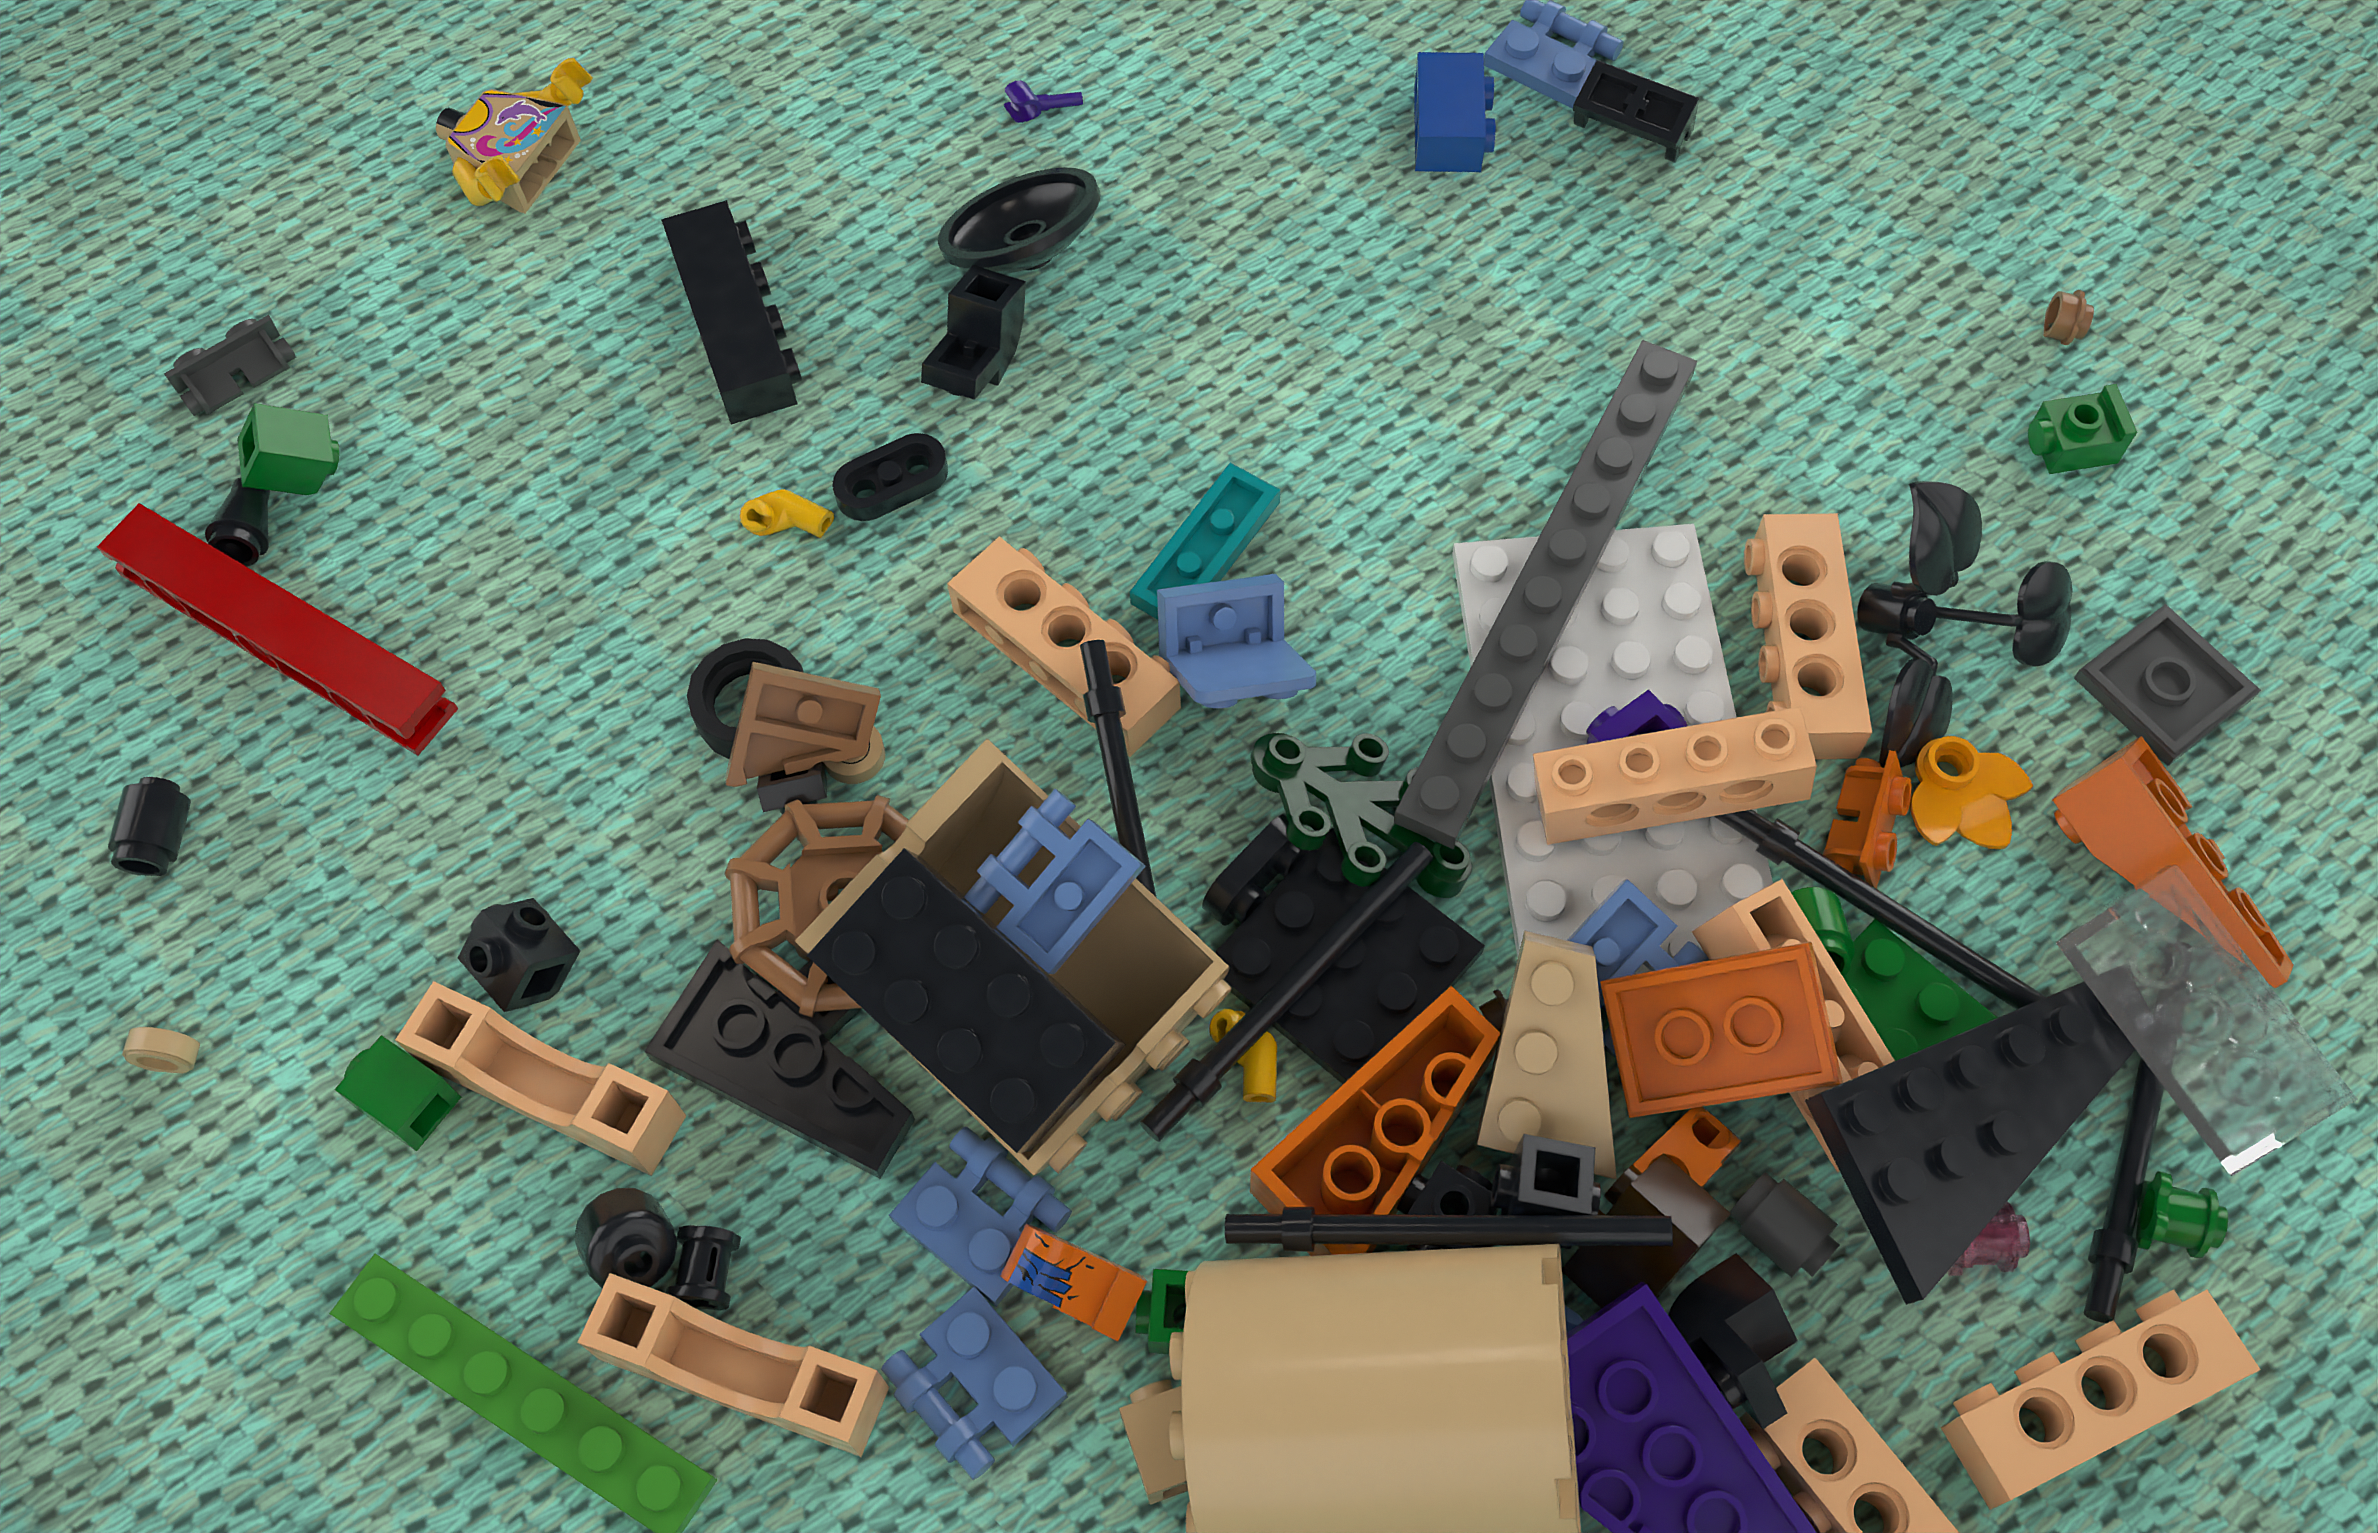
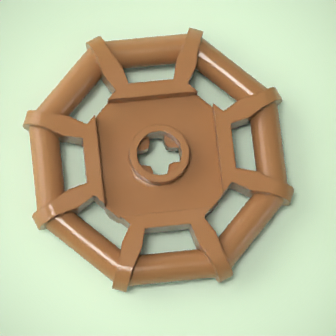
(803, 889)

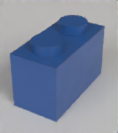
(1451, 112)

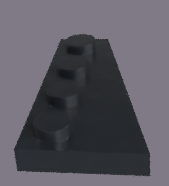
(761, 1055)

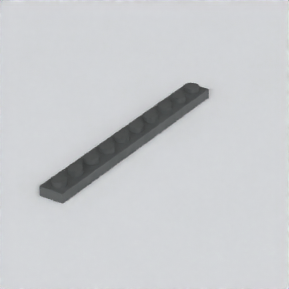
(1544, 597)

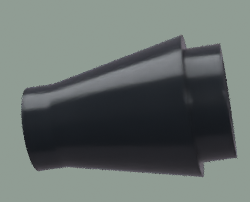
(241, 524)

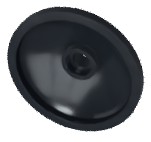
(1021, 221)

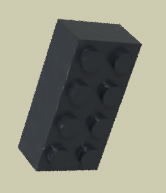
(966, 1001)

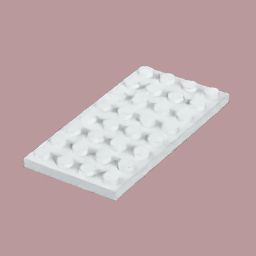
(1634, 630)

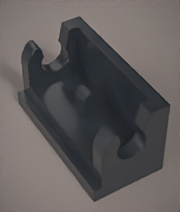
(1637, 107)

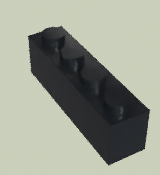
(730, 311)

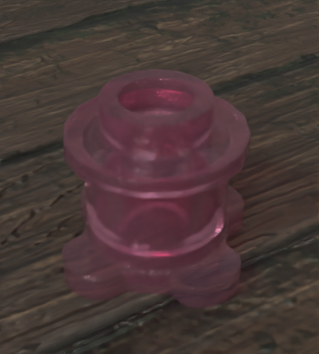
(1999, 1243)

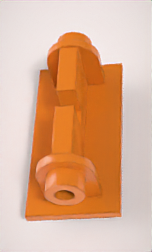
(1876, 798)

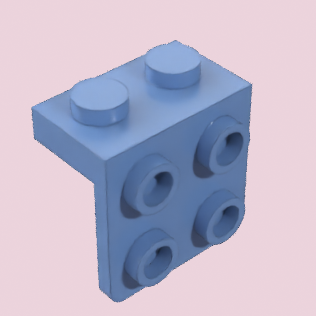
(1230, 641)

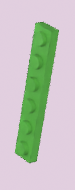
(524, 1398)

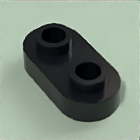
(888, 475)
(1243, 881)

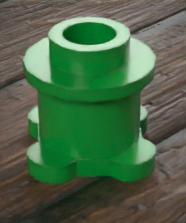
(2180, 1217)

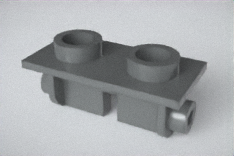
(210, 371)

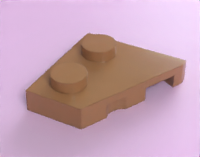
(798, 721)

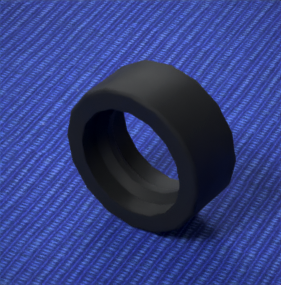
(720, 669)

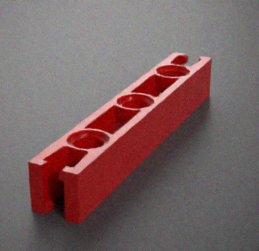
(279, 629)

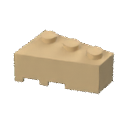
(1551, 1055)

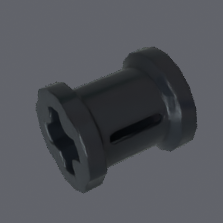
(704, 1266)

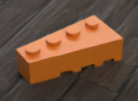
(1382, 1122)

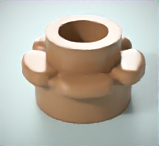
(2069, 316)

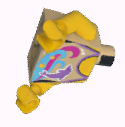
(514, 141)

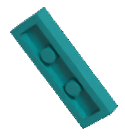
(1209, 536)

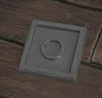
(2166, 684)

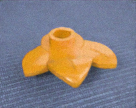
(1968, 802)

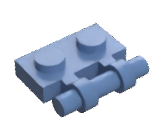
(1545, 63)
(1068, 895)
(1625, 935)
(964, 1229)
(993, 1369)

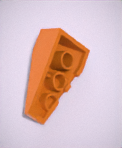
(2135, 824)

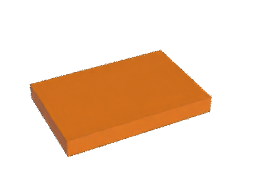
(1721, 1030)

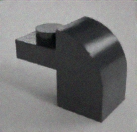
(981, 333)
(1733, 1329)

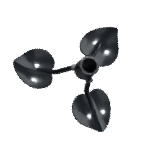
(1942, 543)

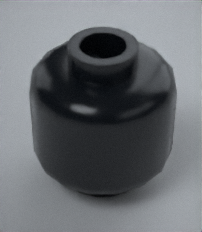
(625, 1236)

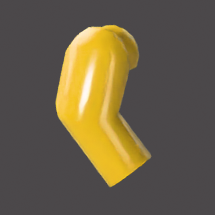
(782, 511)
(1258, 1062)

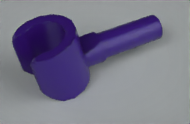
(1027, 105)

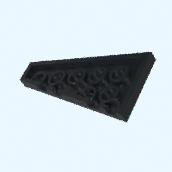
(1962, 1124)

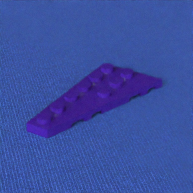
(1659, 1436)

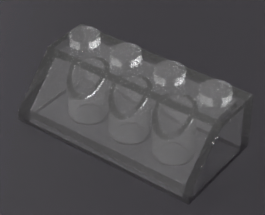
(2204, 1019)

